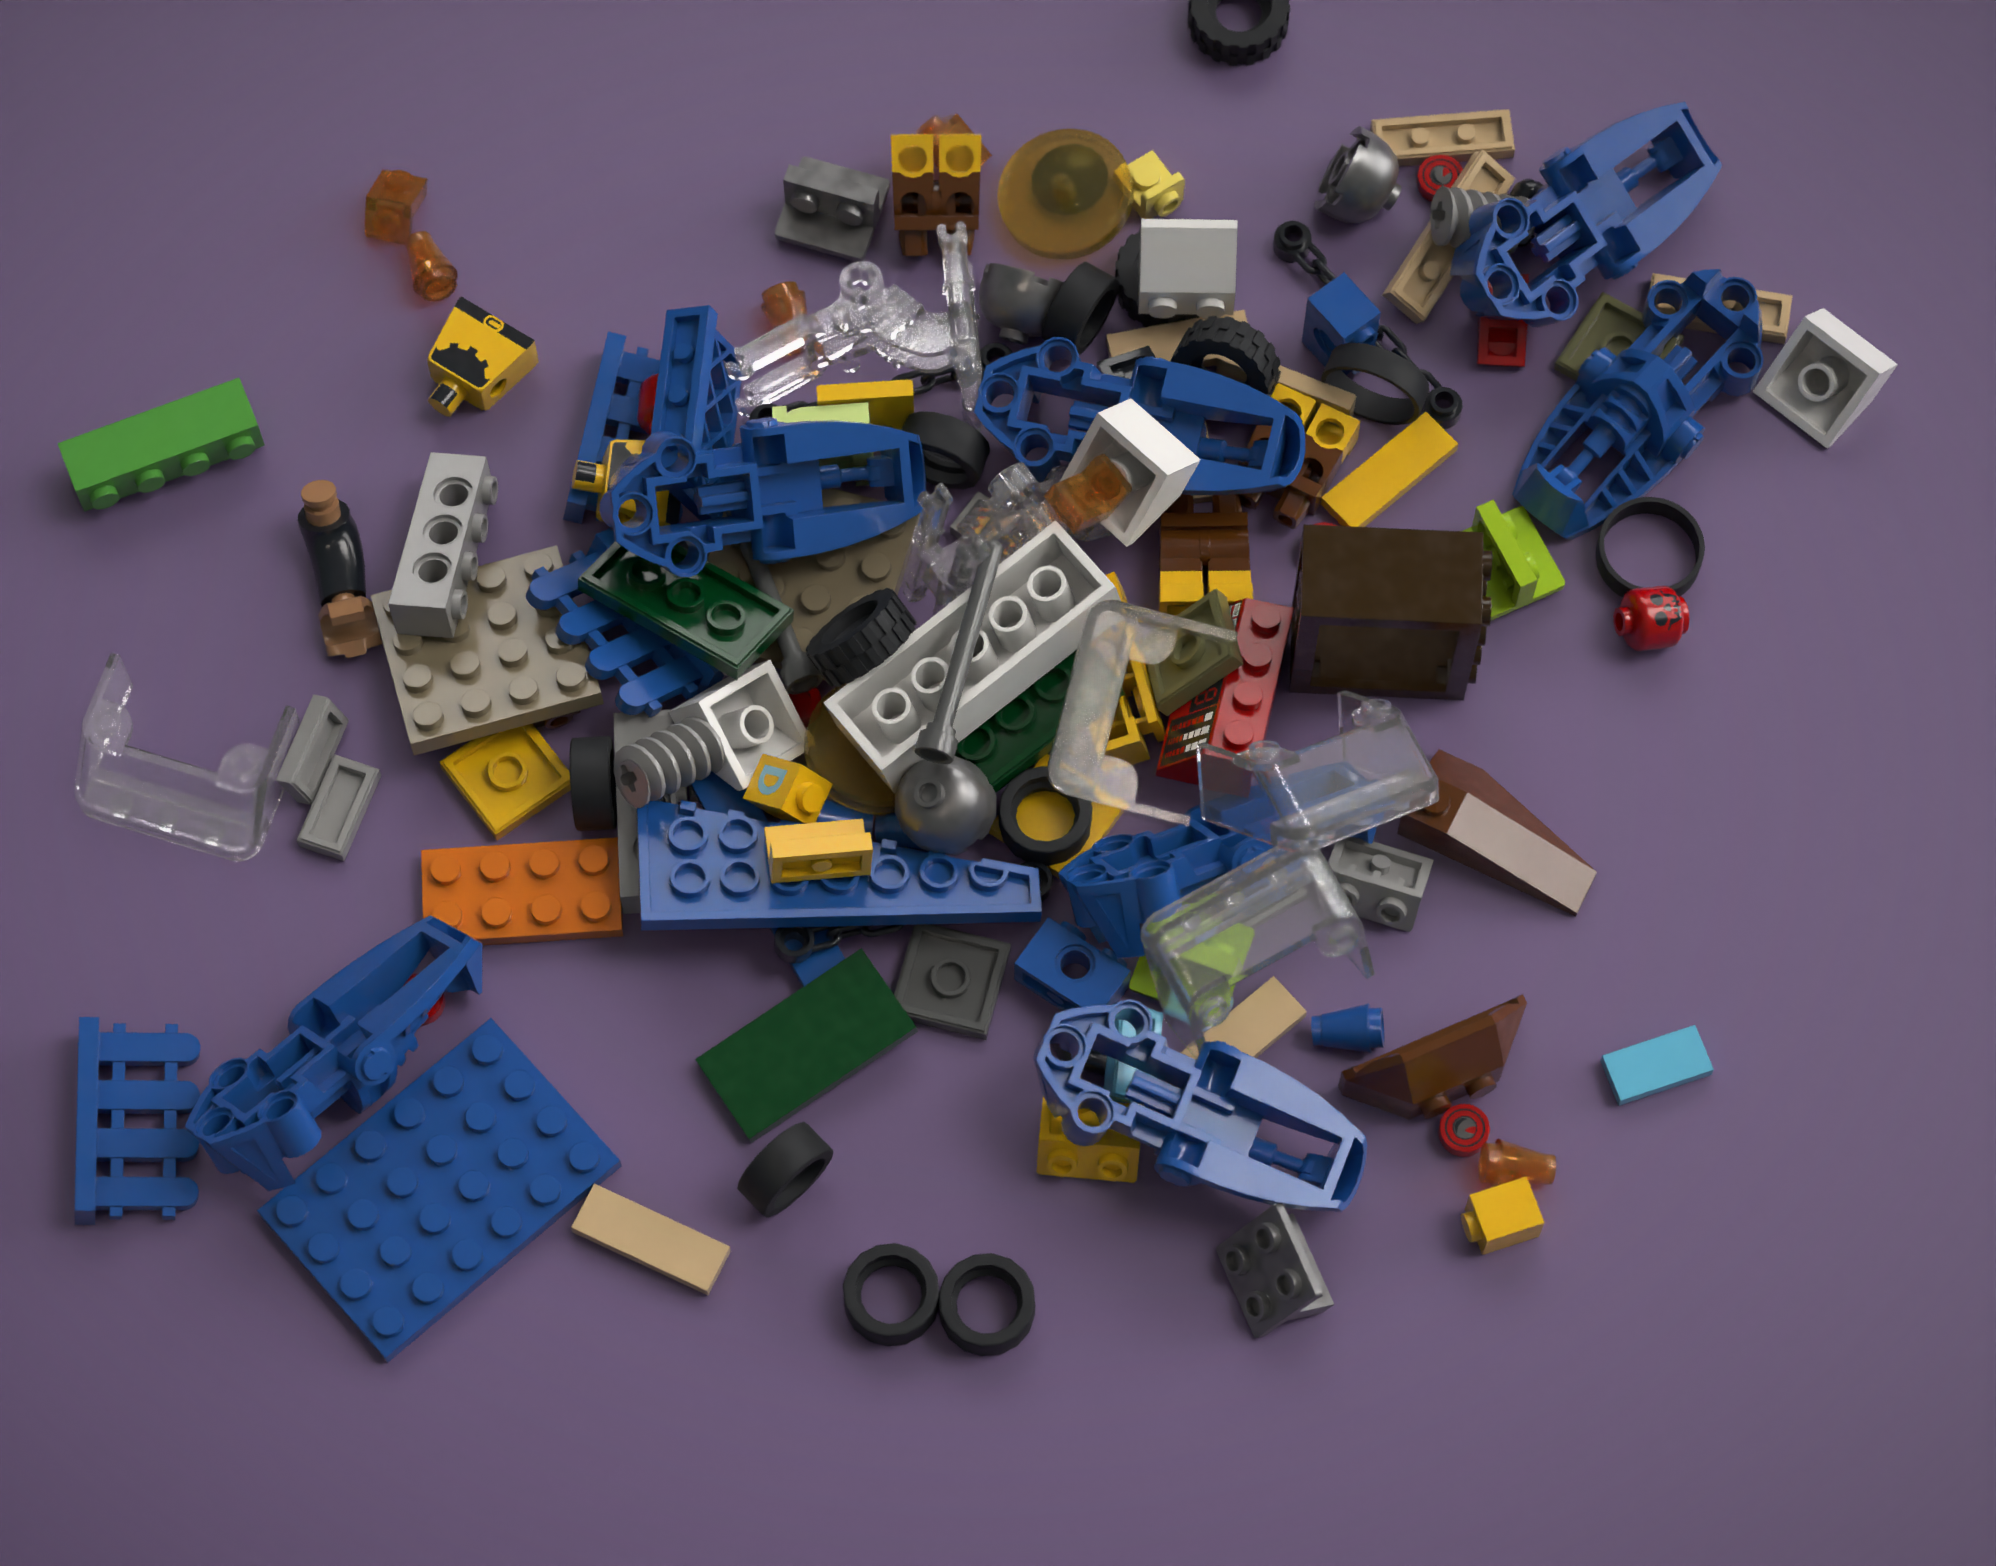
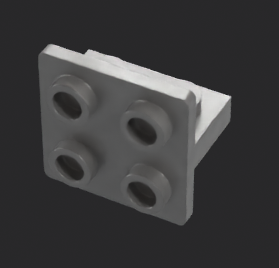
(831, 208)
(1273, 1271)

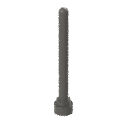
(797, 670)
(938, 740)

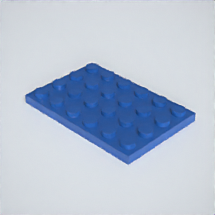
(439, 1189)

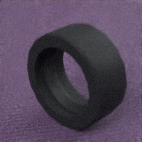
(1081, 306)
(951, 449)
(593, 783)
(1026, 848)
(785, 1169)
(885, 1256)
(989, 1343)

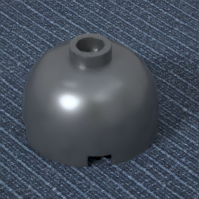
(1360, 179)
(1016, 300)
(945, 805)

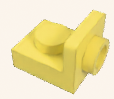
(1154, 187)

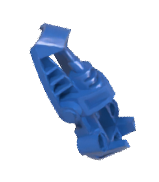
(1585, 217)
(1168, 391)
(1641, 403)
(770, 489)
(1135, 876)
(338, 1046)
(1207, 1117)

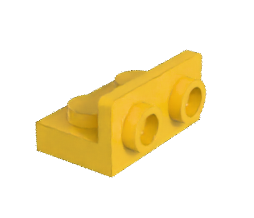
(1109, 1159)

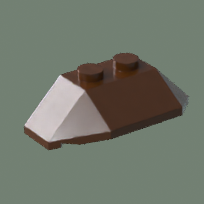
(1440, 1066)

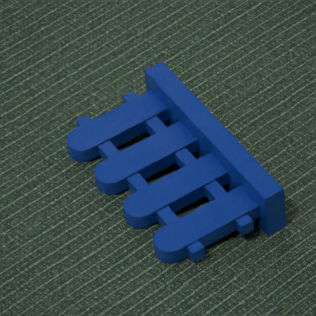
(610, 410)
(677, 671)
(132, 1144)

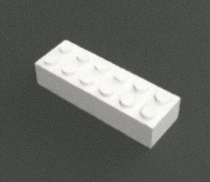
(1025, 632)

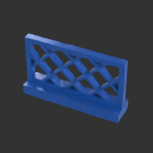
(687, 394)

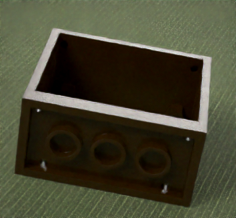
(1389, 612)

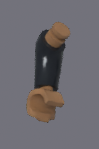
(339, 570)

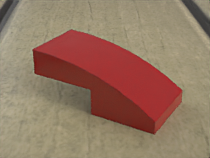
(1501, 340)

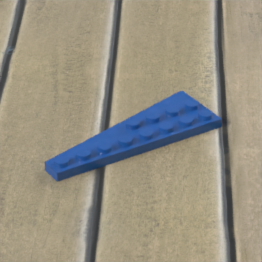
(715, 875)

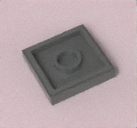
(952, 979)

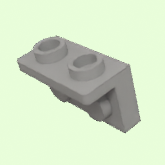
(1381, 880)

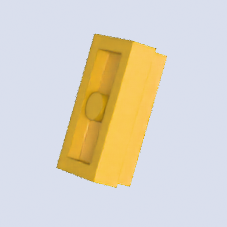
(818, 850)

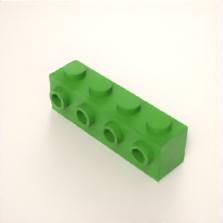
(161, 445)

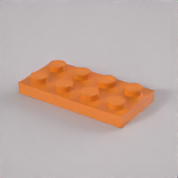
(526, 890)

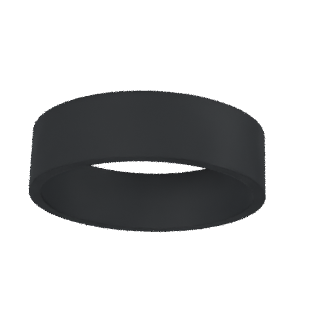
(1385, 366)
(1655, 506)

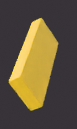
(1389, 473)

